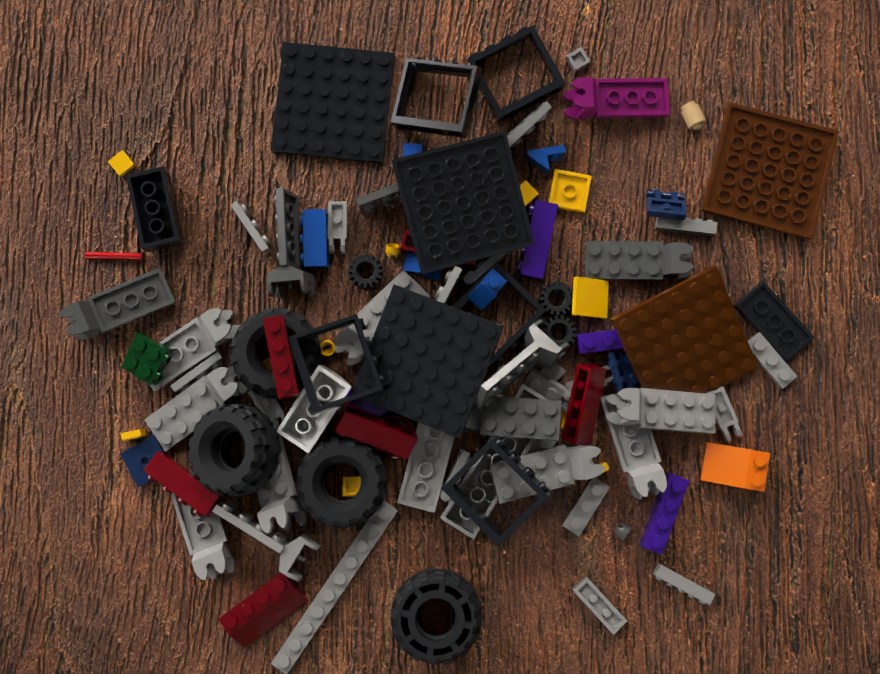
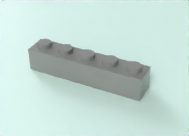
(688, 226)
(683, 584)

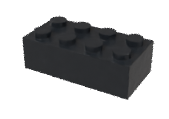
(155, 209)

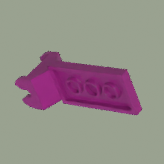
(618, 98)

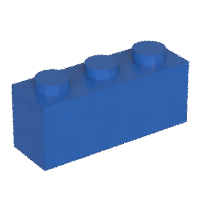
(314, 239)

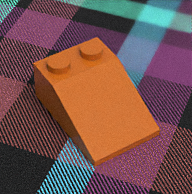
(735, 466)

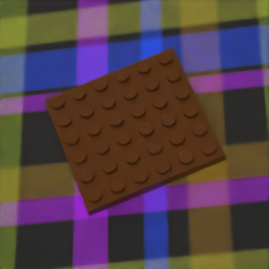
(769, 171)
(686, 337)

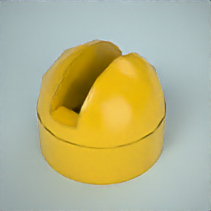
(393, 249)
(329, 351)

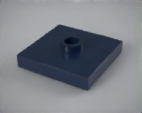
(139, 456)

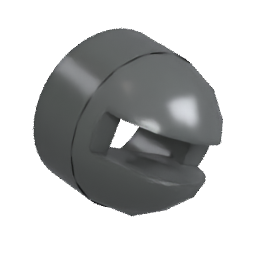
(622, 530)

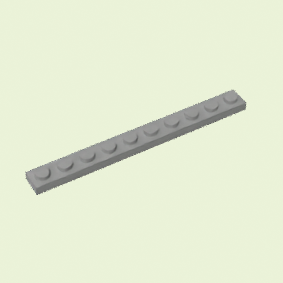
(333, 587)

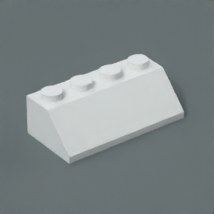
(300, 423)

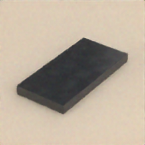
(773, 320)

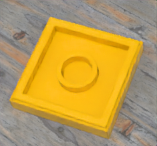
(570, 190)
(590, 297)

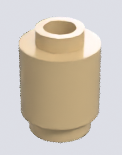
(693, 115)

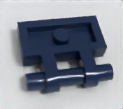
(665, 204)
(622, 371)

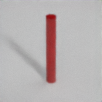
(114, 256)

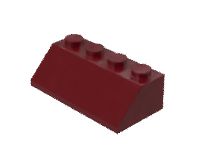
(263, 609)

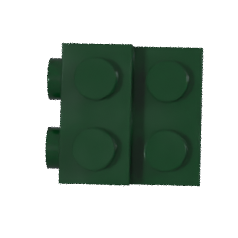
(147, 359)

